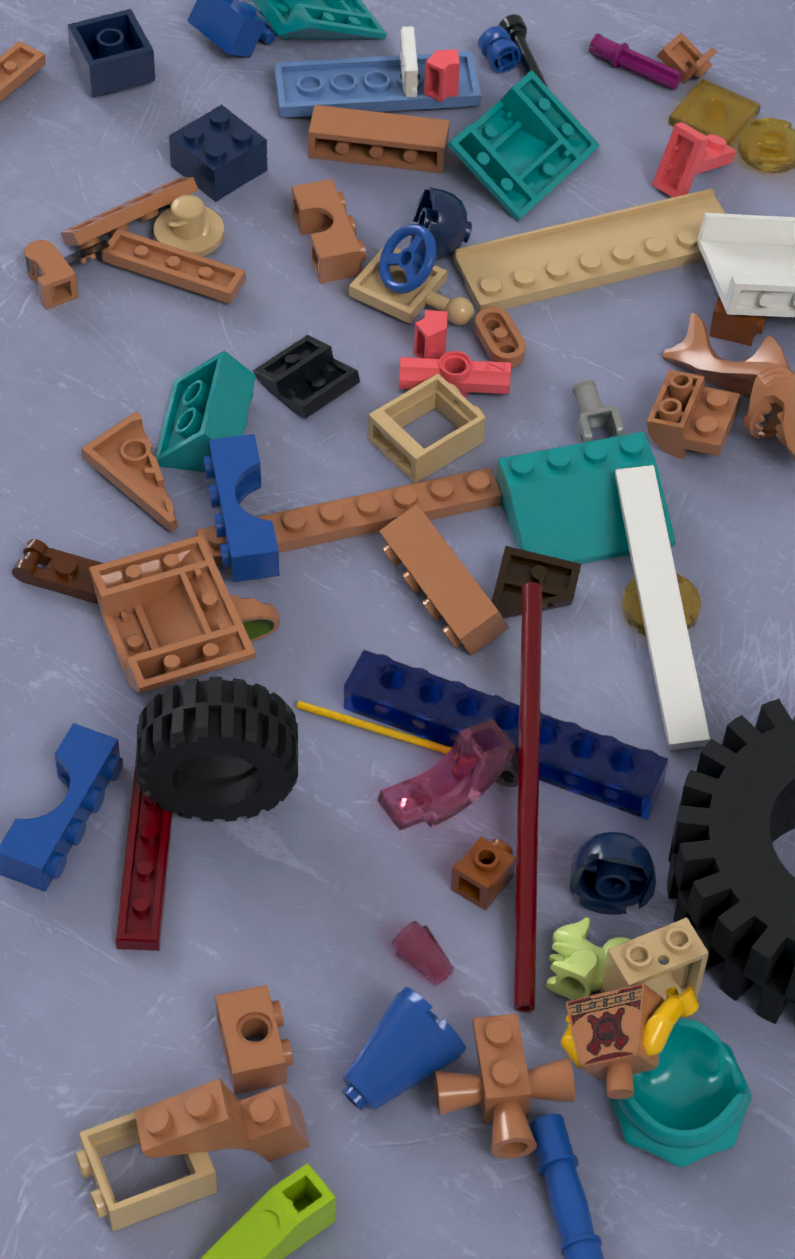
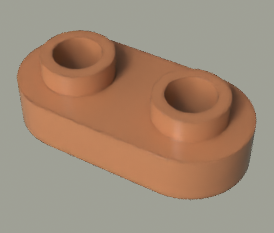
(500, 336)

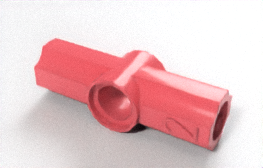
(458, 370)

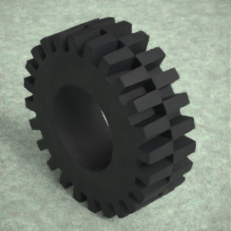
(726, 860)

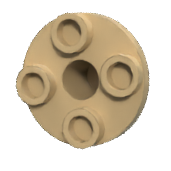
(190, 226)

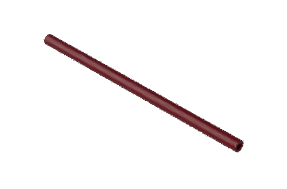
(528, 800)

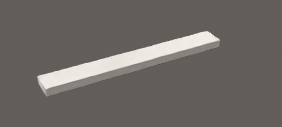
(662, 609)

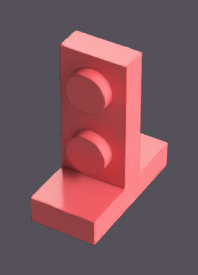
(689, 155)

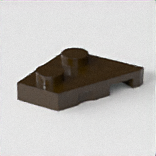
(521, 567)

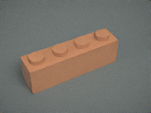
(378, 139)
(443, 579)

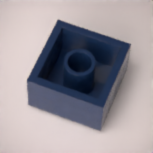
(111, 52)
(218, 152)

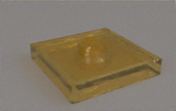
(715, 111)

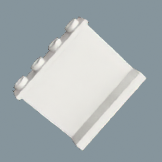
(751, 262)

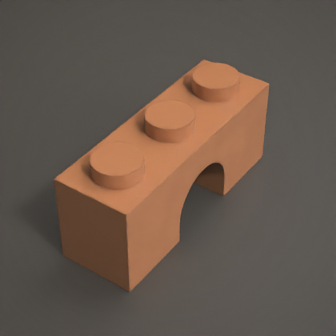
(334, 244)

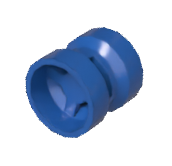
(499, 49)

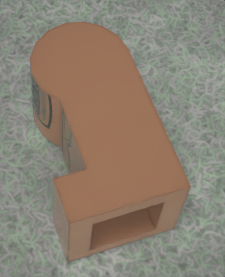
(54, 275)

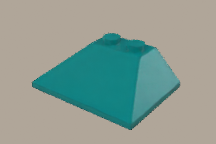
(321, 19)
(524, 145)

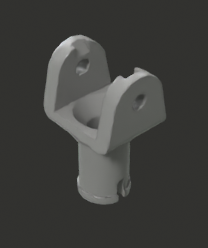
(593, 413)

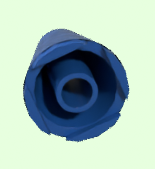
(401, 1052)

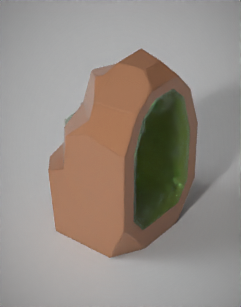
(257, 617)

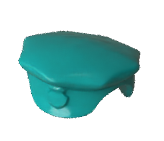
(689, 1101)

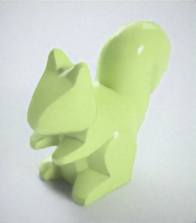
(579, 962)

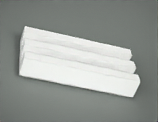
(408, 61)

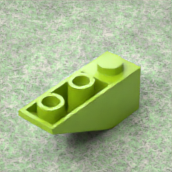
(280, 1220)

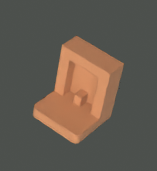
(686, 58)

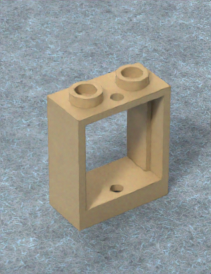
(417, 463)
(639, 959)
(122, 1134)

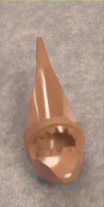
(761, 378)

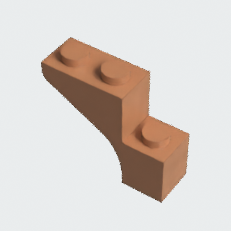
(216, 1120)

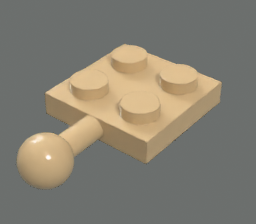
(370, 290)

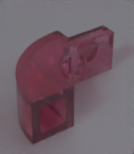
(454, 782)

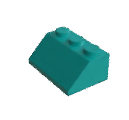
(203, 407)

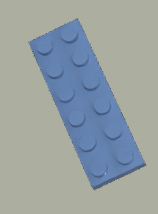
(364, 85)

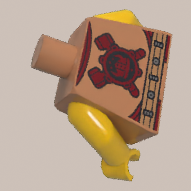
(623, 1032)

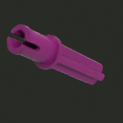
(623, 56)

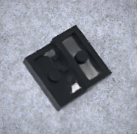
(306, 376)

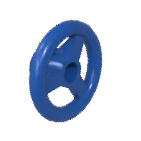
(414, 260)

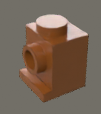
(483, 872)

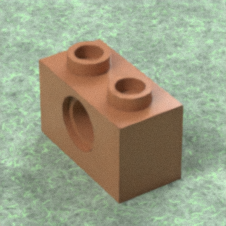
(253, 1063)

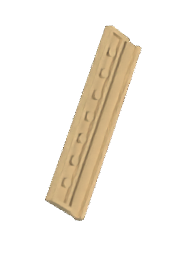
(585, 252)

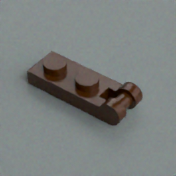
(63, 574)

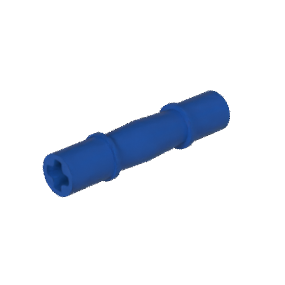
(564, 1188)

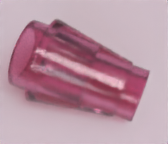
(422, 952)

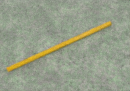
(373, 727)

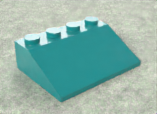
(568, 498)

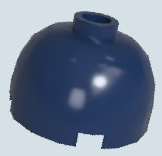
(445, 218)
(612, 873)

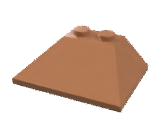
(169, 614)

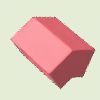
(442, 75)
(431, 335)

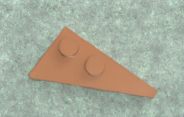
(128, 462)

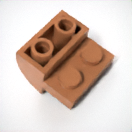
(691, 415)

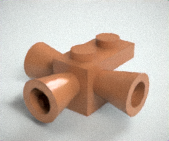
(504, 1085)

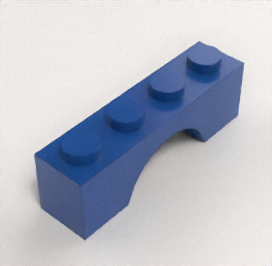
(249, 541)
(38, 847)

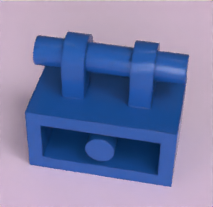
(231, 25)

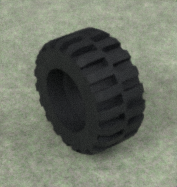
(217, 749)

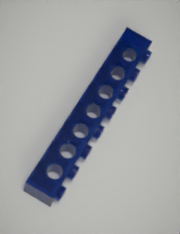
(408, 709)

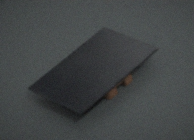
(87, 252)

